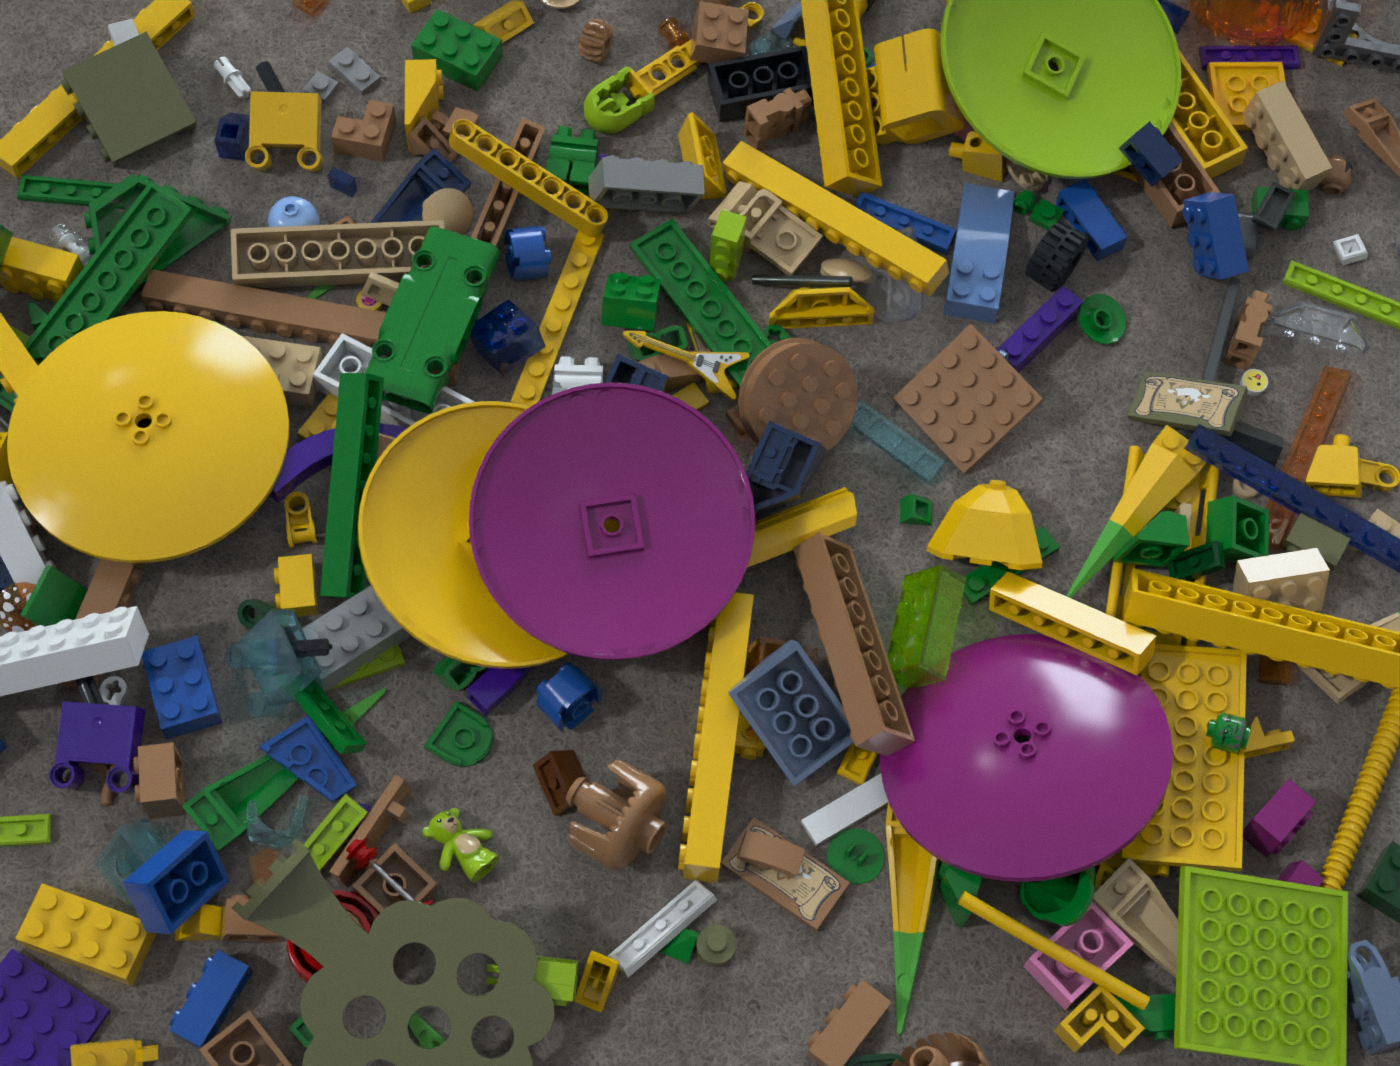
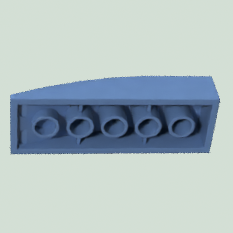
(979, 253)

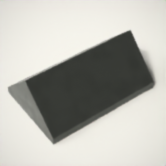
(1257, 442)

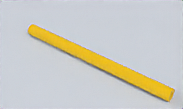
(1054, 950)

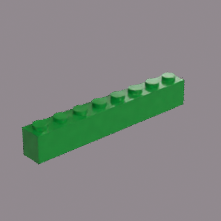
(352, 463)

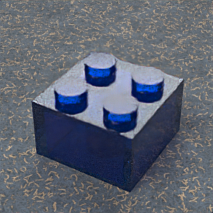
(506, 337)

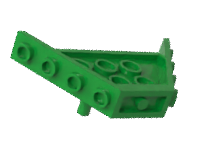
(201, 226)

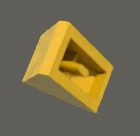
(202, 925)
(597, 981)

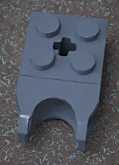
(1373, 1000)

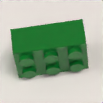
(459, 49)

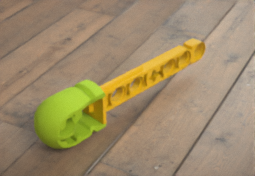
(642, 85)

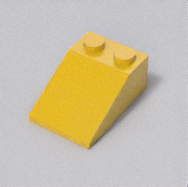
(422, 91)

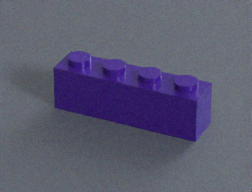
(1041, 328)

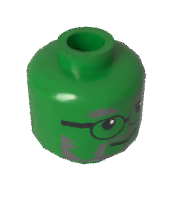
(1228, 733)

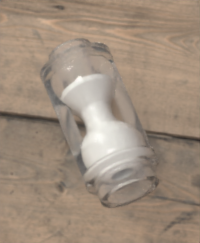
(65, 239)

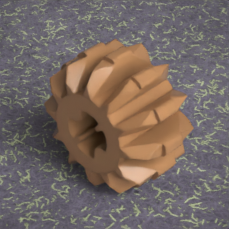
(596, 40)

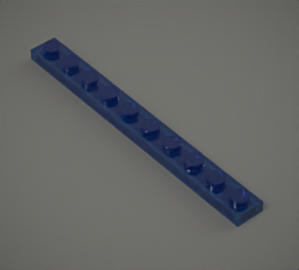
(1294, 495)

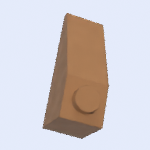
(679, 372)

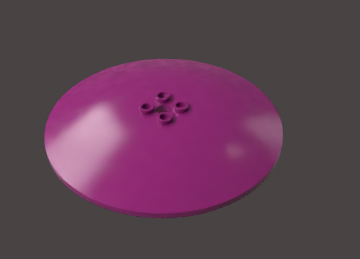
(625, 459)
(1040, 805)

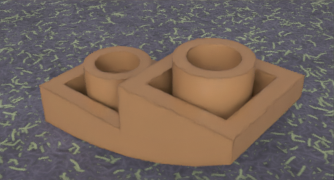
(770, 852)

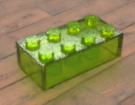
(925, 626)

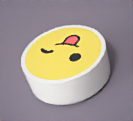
(1255, 381)

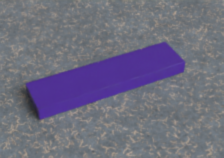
(1286, 54)

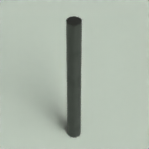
(802, 280)

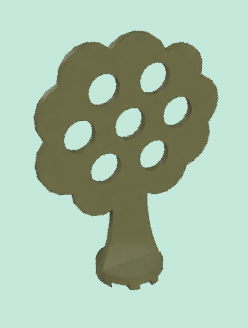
(356, 964)

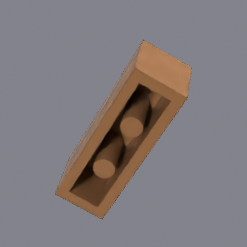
(848, 1026)

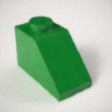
(1157, 1017)

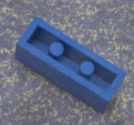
(1092, 218)
(210, 999)

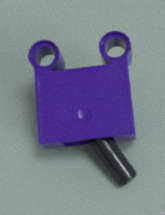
(97, 735)

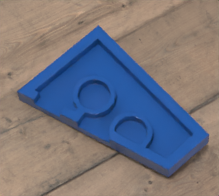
(311, 759)

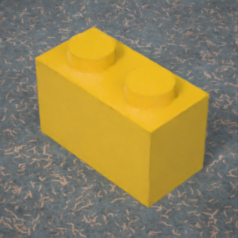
(297, 585)

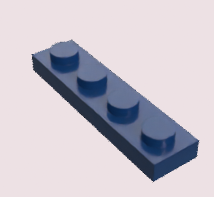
(927, 231)

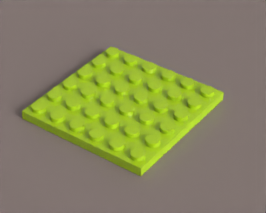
(1261, 969)

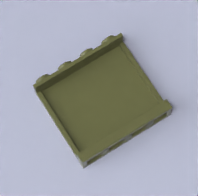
(127, 98)

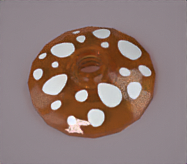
(12, 599)

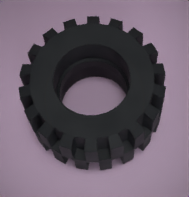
(1056, 256)

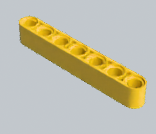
(532, 189)

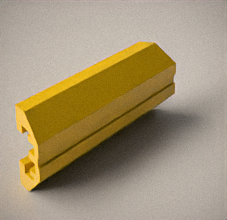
(792, 526)

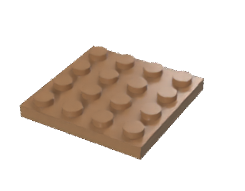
(968, 399)

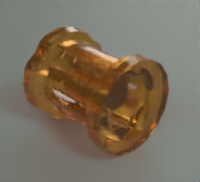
(672, 32)

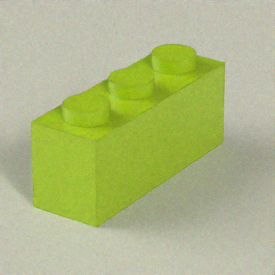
(727, 245)

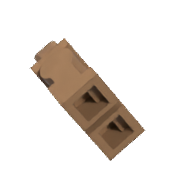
(776, 117)
(1248, 326)

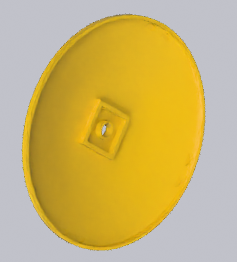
(156, 488)
(420, 544)

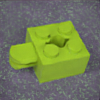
(554, 974)

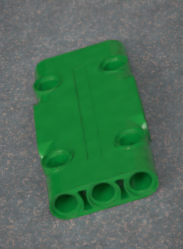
(431, 317)

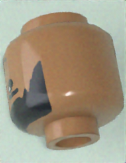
(1338, 177)

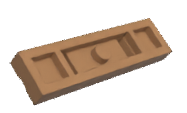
(383, 812)

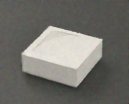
(1350, 249)

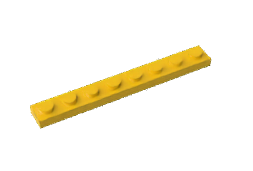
(558, 318)

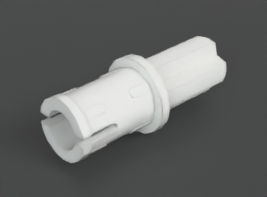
(232, 78)

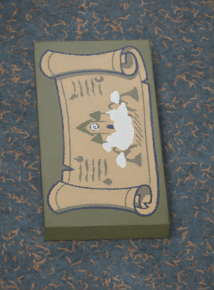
(1187, 402)

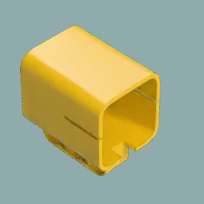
(912, 95)

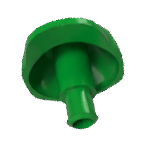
(1060, 899)

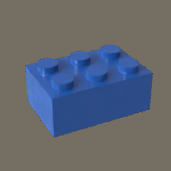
(1215, 235)
(181, 687)
(176, 881)

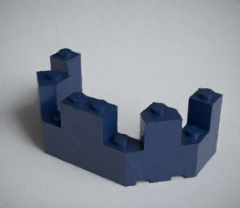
(780, 463)

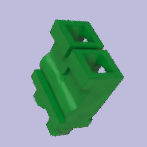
(573, 153)

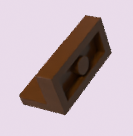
(556, 775)

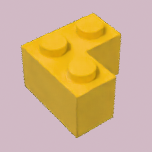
(1100, 1015)

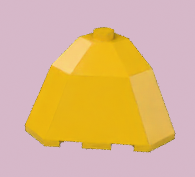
(989, 527)

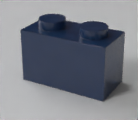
(1150, 153)

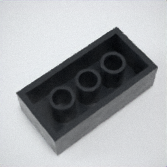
(757, 77)

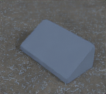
(789, 21)

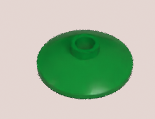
(1108, 313)

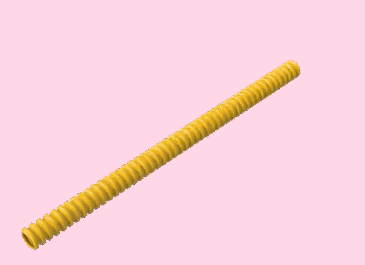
(1364, 796)

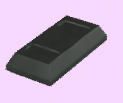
(1273, 206)

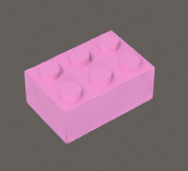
(1091, 938)

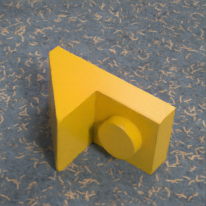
(1266, 743)

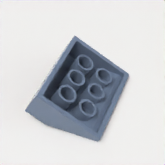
(793, 711)

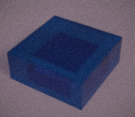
(342, 182)

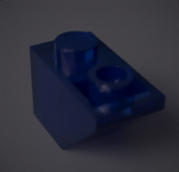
(233, 136)

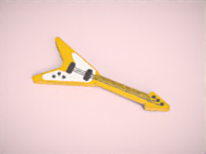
(707, 364)

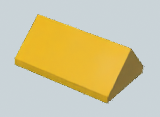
(700, 146)

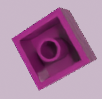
(1279, 819)

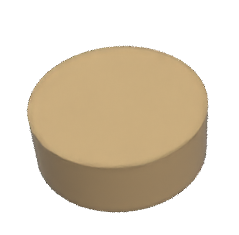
(1243, 490)

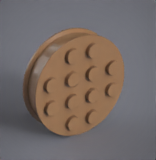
(800, 389)

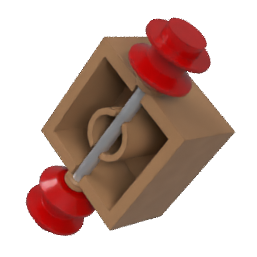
(390, 877)

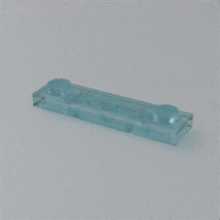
(896, 442)

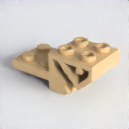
(770, 227)

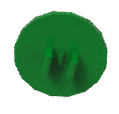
(856, 855)

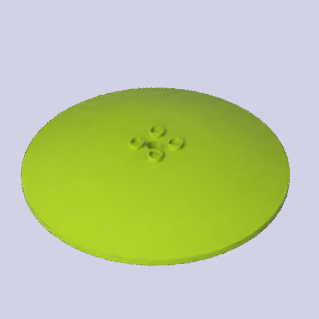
(1111, 79)

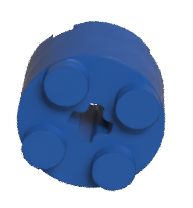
(527, 253)
(568, 697)

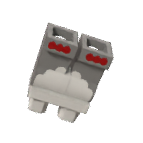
(570, 375)

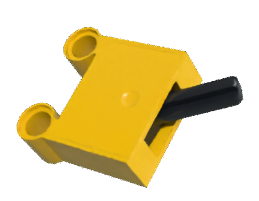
(283, 121)

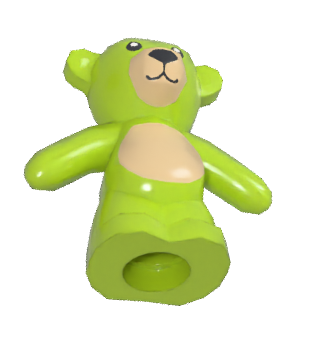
(462, 844)

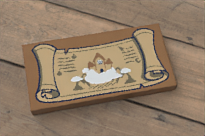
(806, 896)

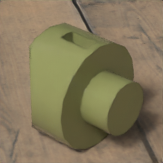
(716, 945)

